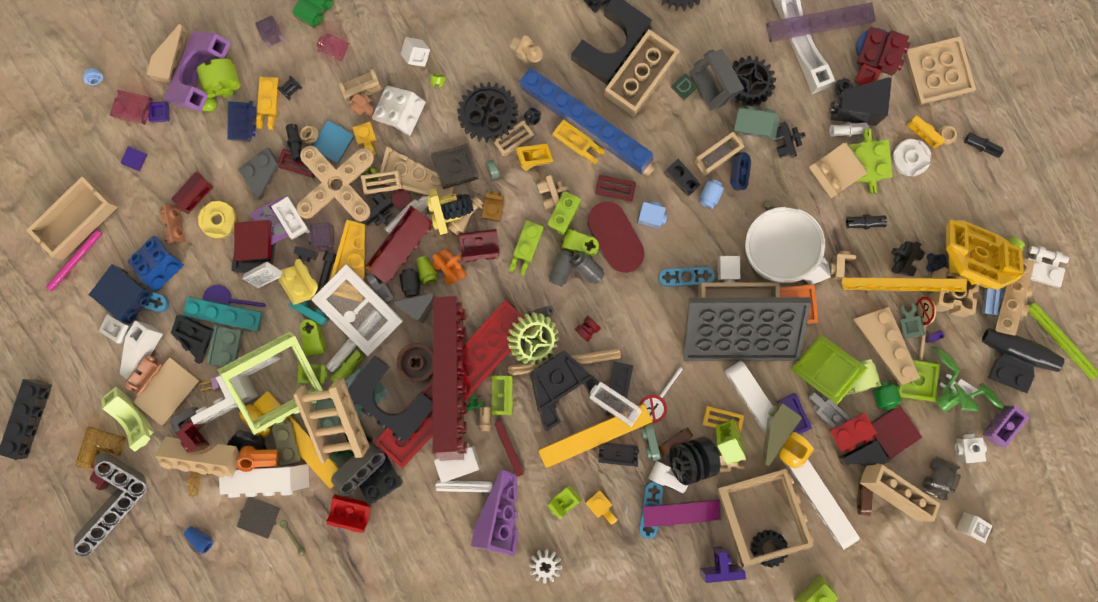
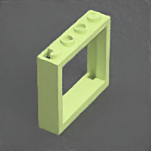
(253, 358)

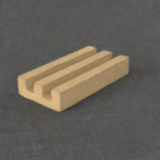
(527, 130)
(397, 179)

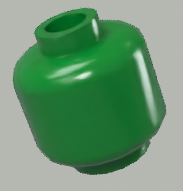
(887, 396)

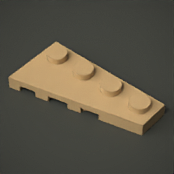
(413, 175)
(888, 343)

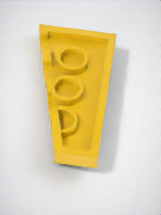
(352, 249)

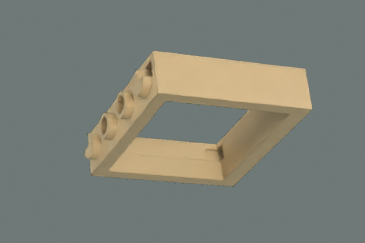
(793, 500)

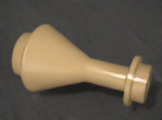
(460, 225)

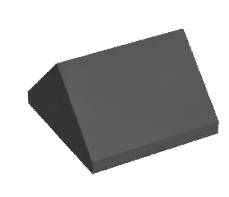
(417, 307)

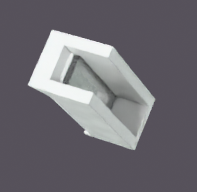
(615, 404)

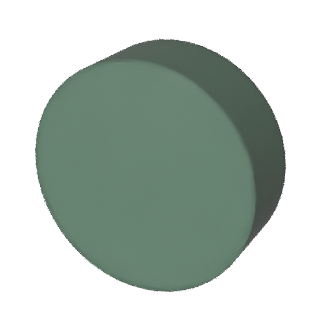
(492, 169)

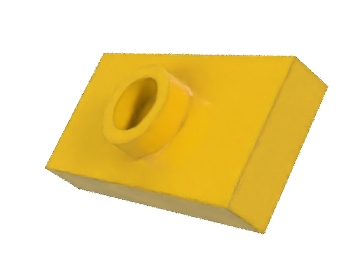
(925, 132)

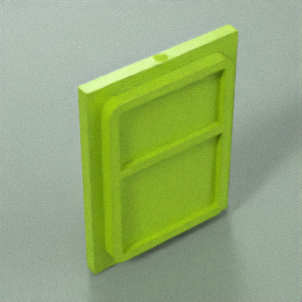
(829, 369)

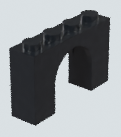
(606, 65)
(402, 423)

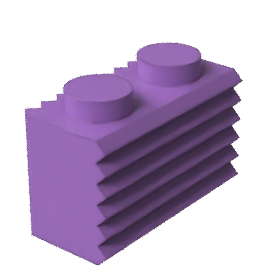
(1006, 426)

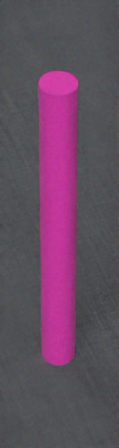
(74, 260)

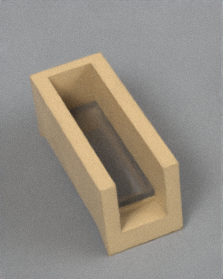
(719, 154)

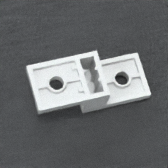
(243, 387)

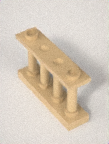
(344, 409)

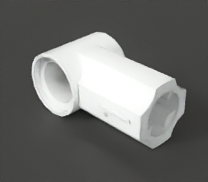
(663, 475)

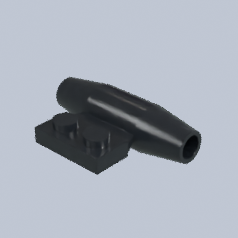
(1018, 359)

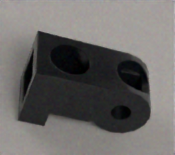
(682, 177)

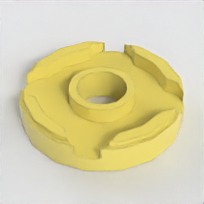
(207, 215)

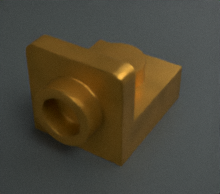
(493, 206)

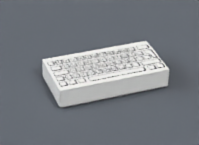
(262, 275)

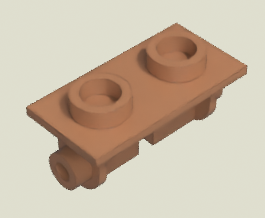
(171, 217)
(139, 382)

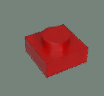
(867, 74)

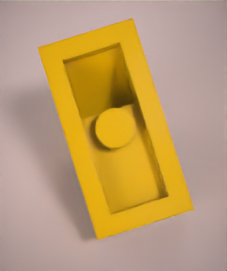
(534, 155)

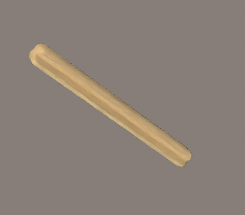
(581, 359)

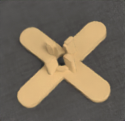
(327, 174)

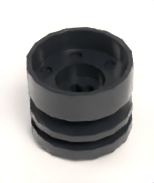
(694, 460)

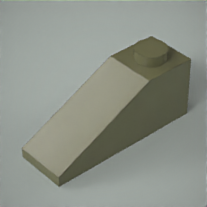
(778, 429)

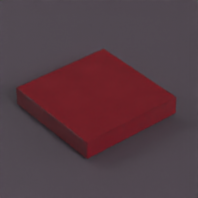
(252, 240)
(895, 432)

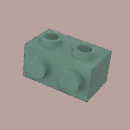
(757, 123)

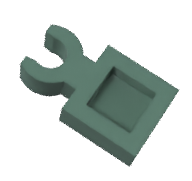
(912, 324)

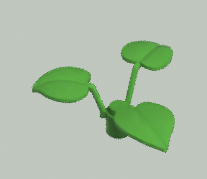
(952, 397)

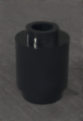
(410, 282)

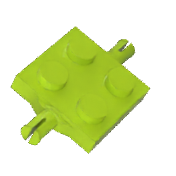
(875, 158)

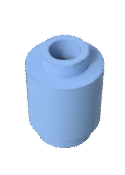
(711, 193)

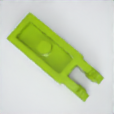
(526, 245)

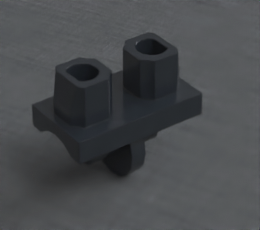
(789, 148)
(383, 205)
(905, 256)

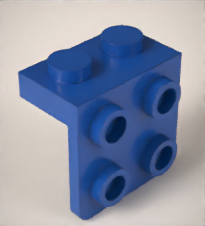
(154, 264)

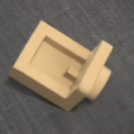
(837, 265)

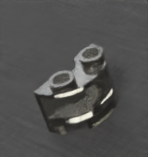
(942, 479)

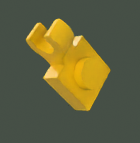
(365, 136)
(600, 505)

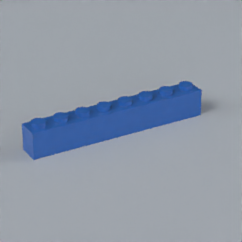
(586, 120)

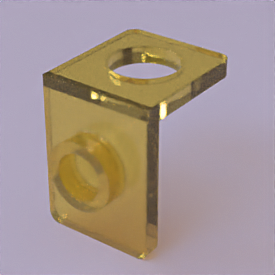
(193, 483)

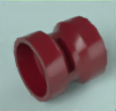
(583, 329)

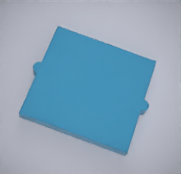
(333, 141)

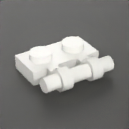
(1047, 273)

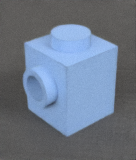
(652, 215)

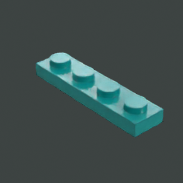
(223, 313)

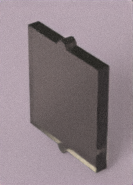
(258, 517)

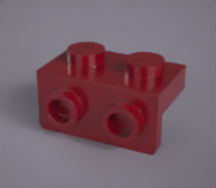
(479, 245)
(191, 437)

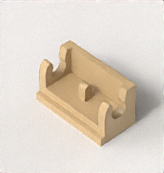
(363, 84)

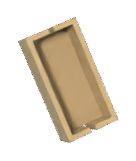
(72, 218)
(738, 290)

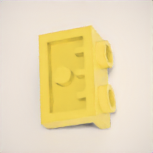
(298, 283)

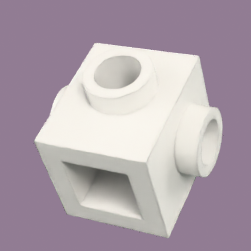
(970, 449)

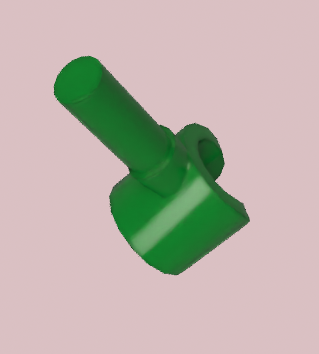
(474, 403)

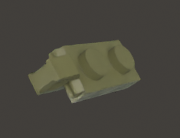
(286, 442)

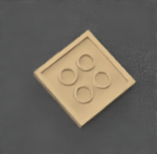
(940, 70)

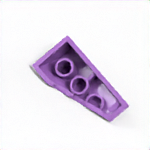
(496, 523)

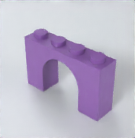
(200, 49)

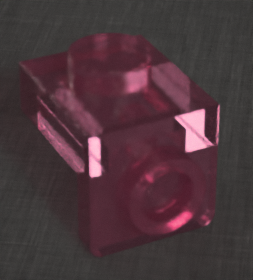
(332, 46)

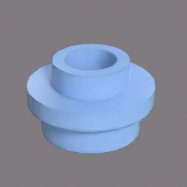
(92, 76)

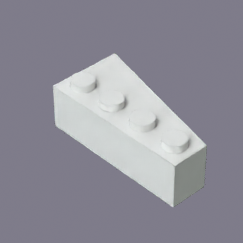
(266, 481)

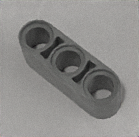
(357, 470)

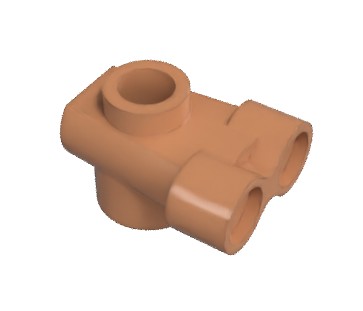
(361, 104)

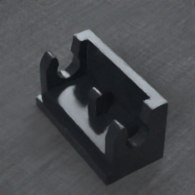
(618, 454)

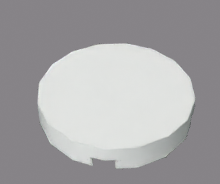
(911, 157)

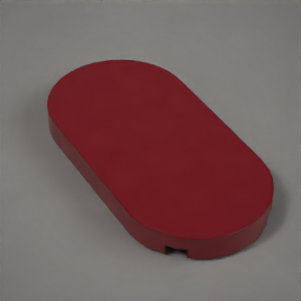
(616, 237)

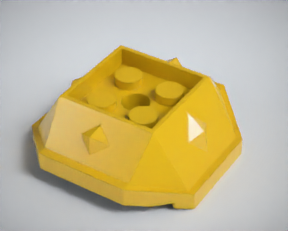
(982, 256)

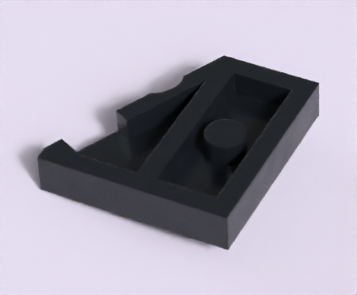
(192, 336)

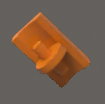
(449, 265)

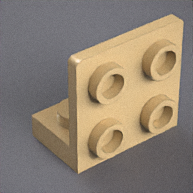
(838, 169)

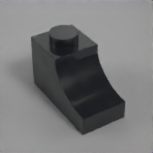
(866, 454)

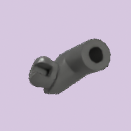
(546, 311)

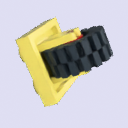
(448, 208)

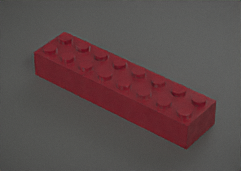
(449, 379)

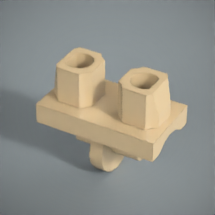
(526, 50)
(548, 186)

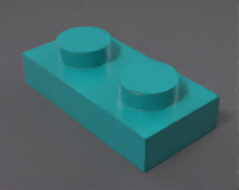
(316, 315)

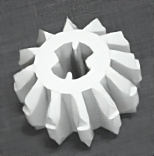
(542, 572)

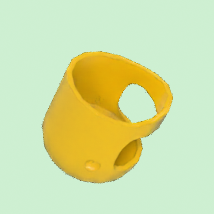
(795, 451)

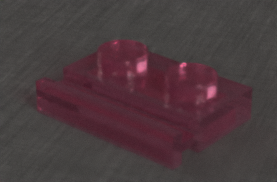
(131, 107)

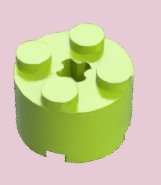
(219, 78)

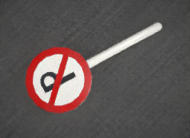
(655, 404)

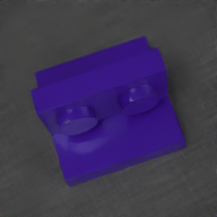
(723, 568)

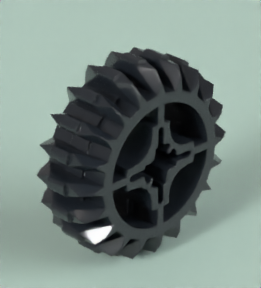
(757, 82)

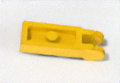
(267, 101)
(576, 141)

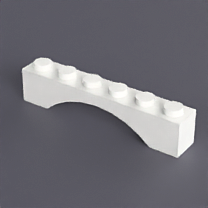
(811, 62)

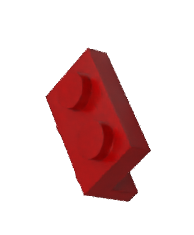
(853, 432)
(349, 513)

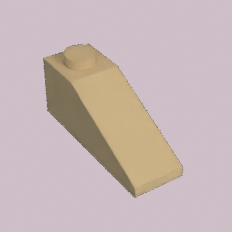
(167, 56)

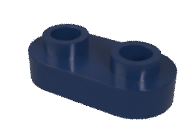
(740, 171)

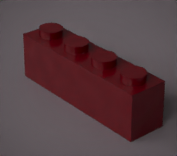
(399, 244)

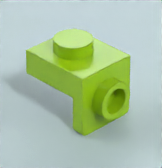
(319, 371)
(564, 502)

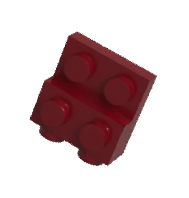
(884, 50)

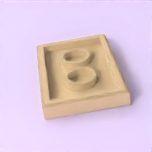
(167, 391)

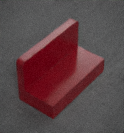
(192, 192)

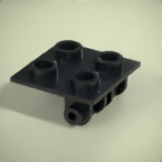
(380, 482)

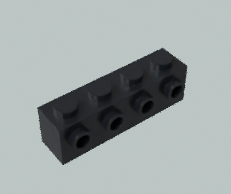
(24, 419)

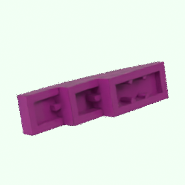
(681, 513)

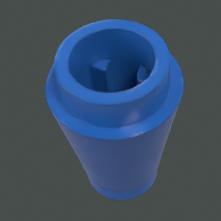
(200, 541)

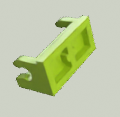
(502, 395)

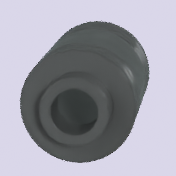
(587, 267)
(561, 268)

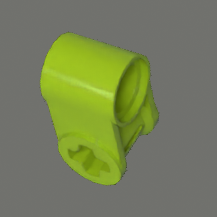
(577, 242)
(313, 340)

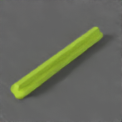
(1063, 341)

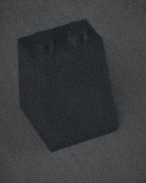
(863, 103)

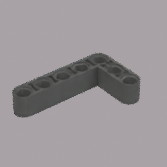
(112, 505)

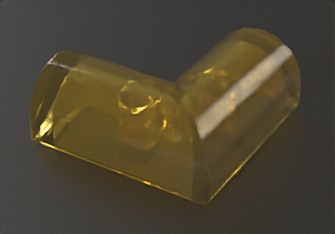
(95, 442)

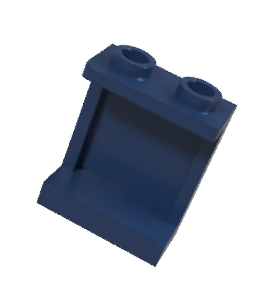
(120, 294)

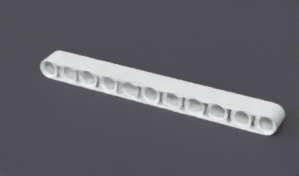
(804, 476)

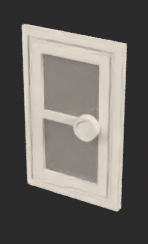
(357, 310)

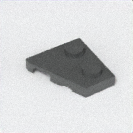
(260, 171)

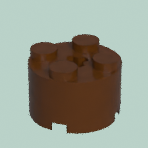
(406, 362)

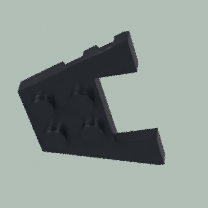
(555, 380)

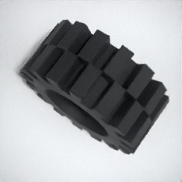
(763, 537)

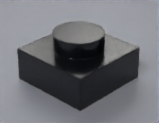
(305, 254)

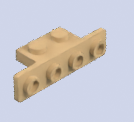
(1015, 301)

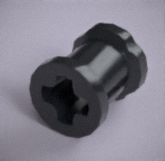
(286, 90)

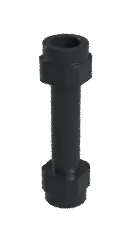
(329, 258)

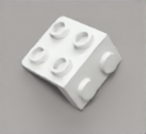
(399, 109)

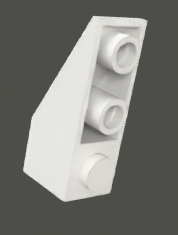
(138, 344)

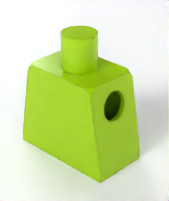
(818, 591)

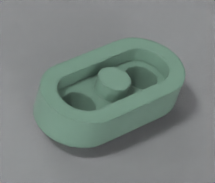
(649, 434)

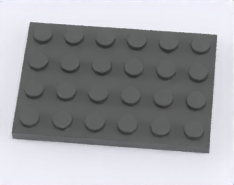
(746, 328)

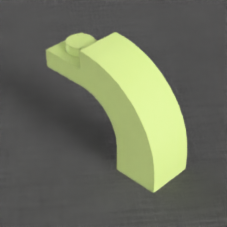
(129, 416)

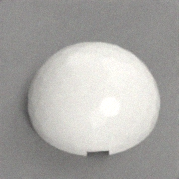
(785, 245)

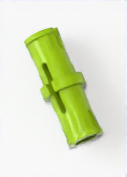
(348, 366)

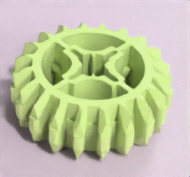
(530, 353)

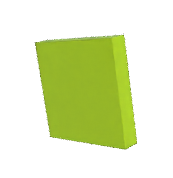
(926, 386)

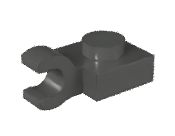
(380, 289)

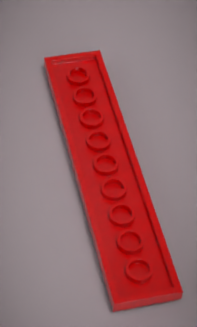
(484, 354)

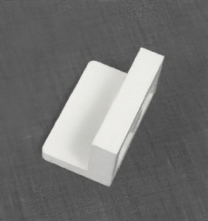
(289, 218)

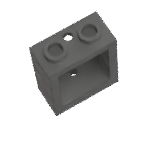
(725, 75)

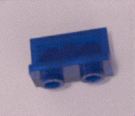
(240, 121)

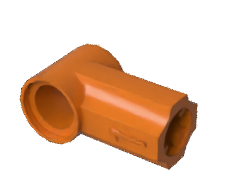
(251, 458)

